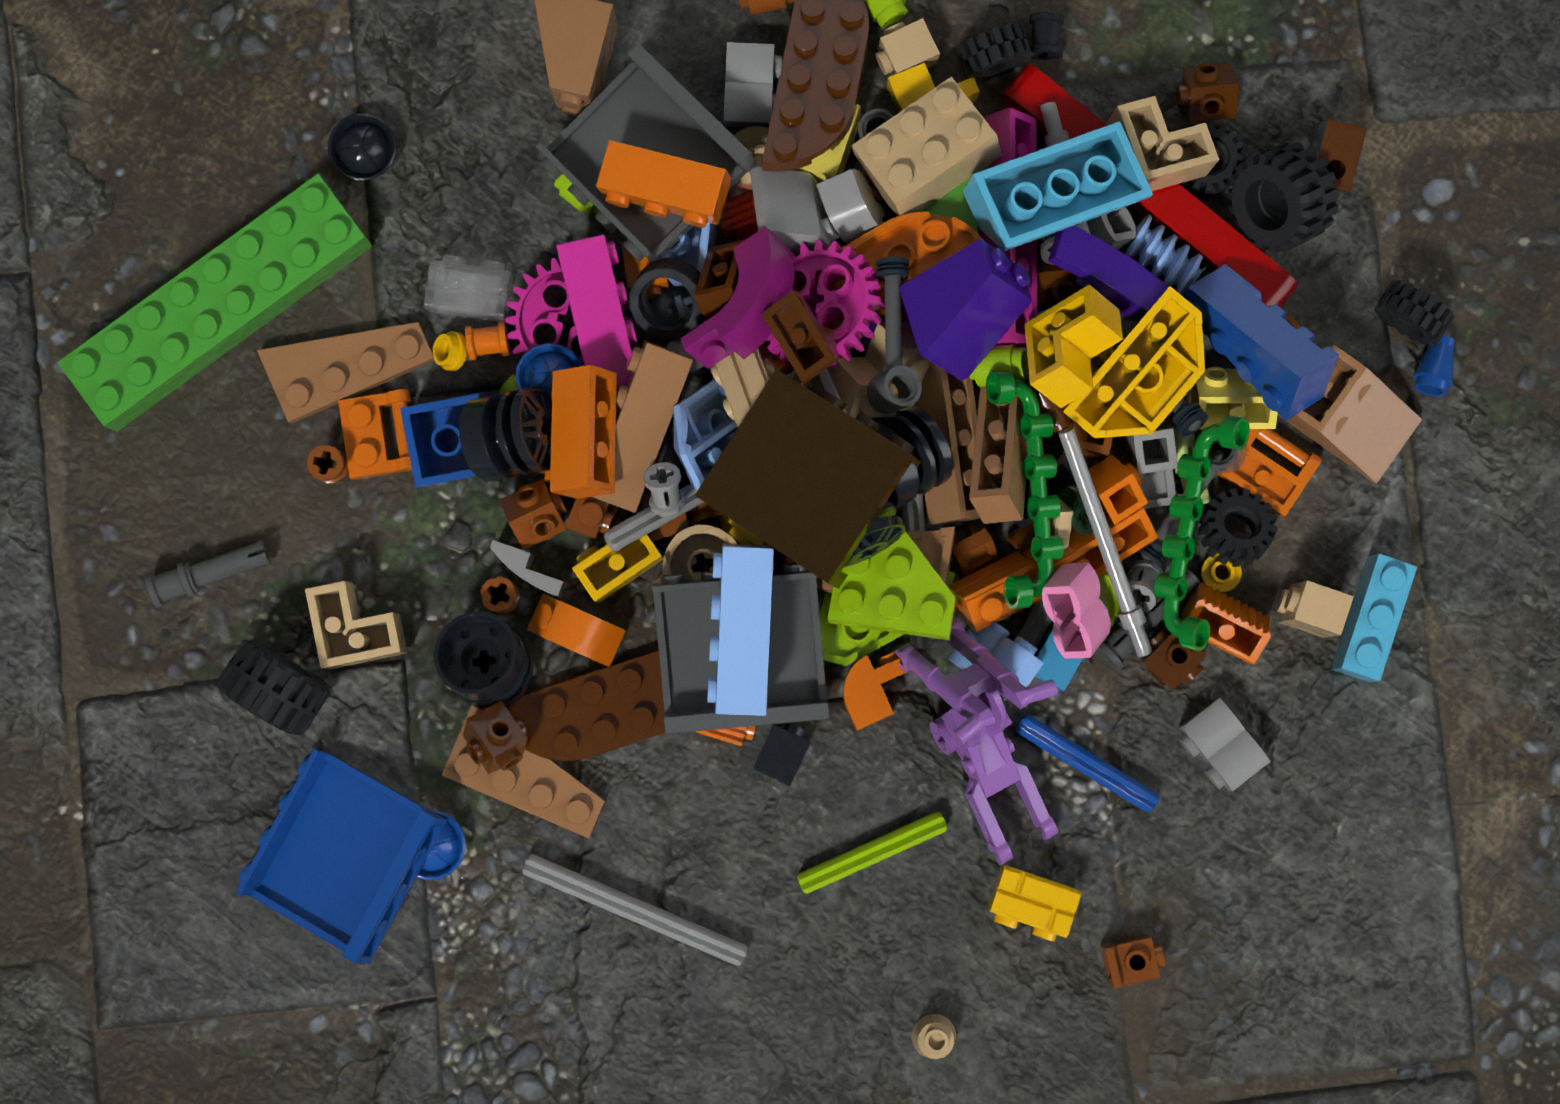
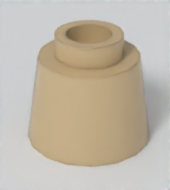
(934, 1036)

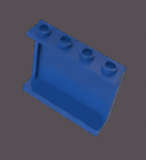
(341, 855)

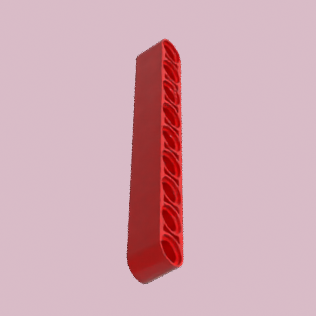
(1170, 206)

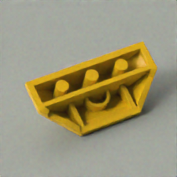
(1145, 372)

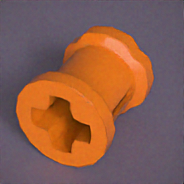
(487, 340)

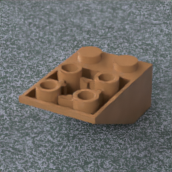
(1358, 419)

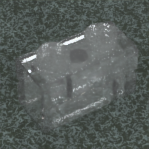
(469, 289)

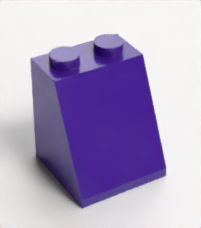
(965, 306)

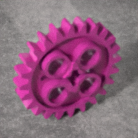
(852, 302)
(533, 310)

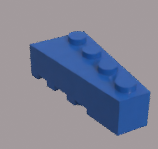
(1261, 343)

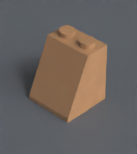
(576, 49)

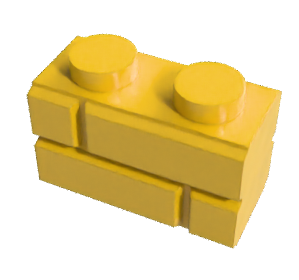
(1033, 901)

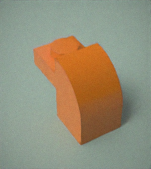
(576, 630)
(863, 689)

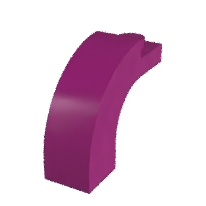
(763, 280)

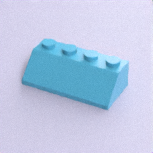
(1057, 187)

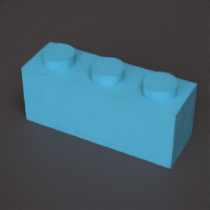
(1374, 618)

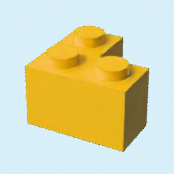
(1065, 341)

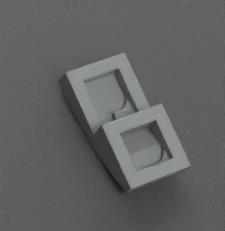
(520, 563)

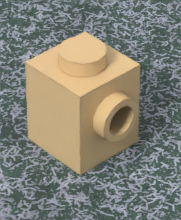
(906, 48)

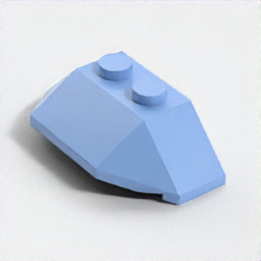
(701, 431)

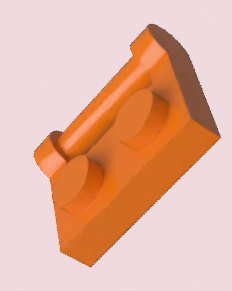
(366, 435)
(1270, 479)

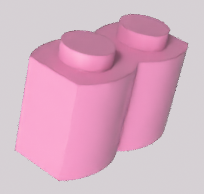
(1076, 610)

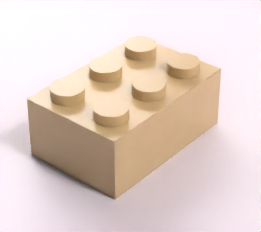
(927, 149)

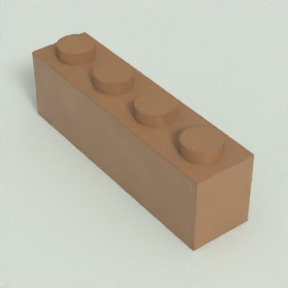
(954, 410)
(643, 417)
(998, 461)

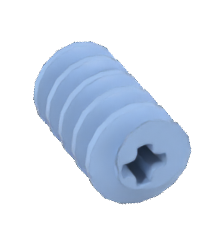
(1163, 256)

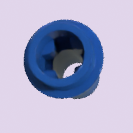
(1435, 370)

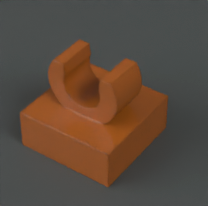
(975, 551)

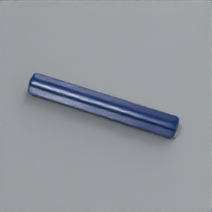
(1087, 763)

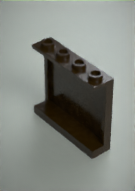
(806, 475)

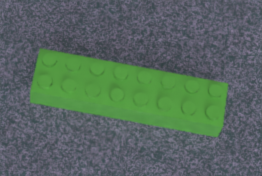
(215, 304)

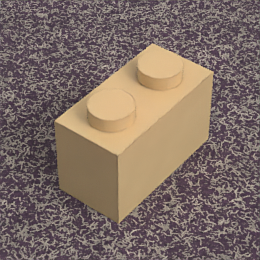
(1314, 609)

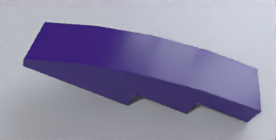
(1107, 271)

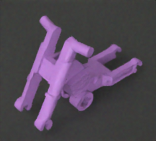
(977, 727)

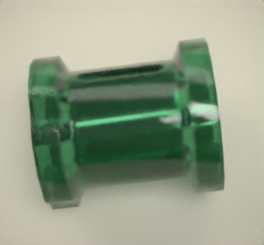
(1073, 500)

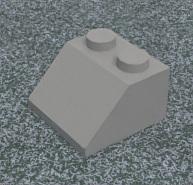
(791, 208)

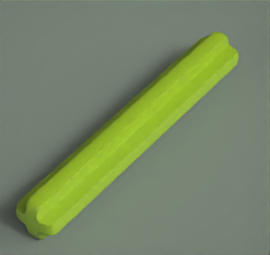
(872, 852)

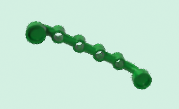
(1034, 426)
(1188, 508)

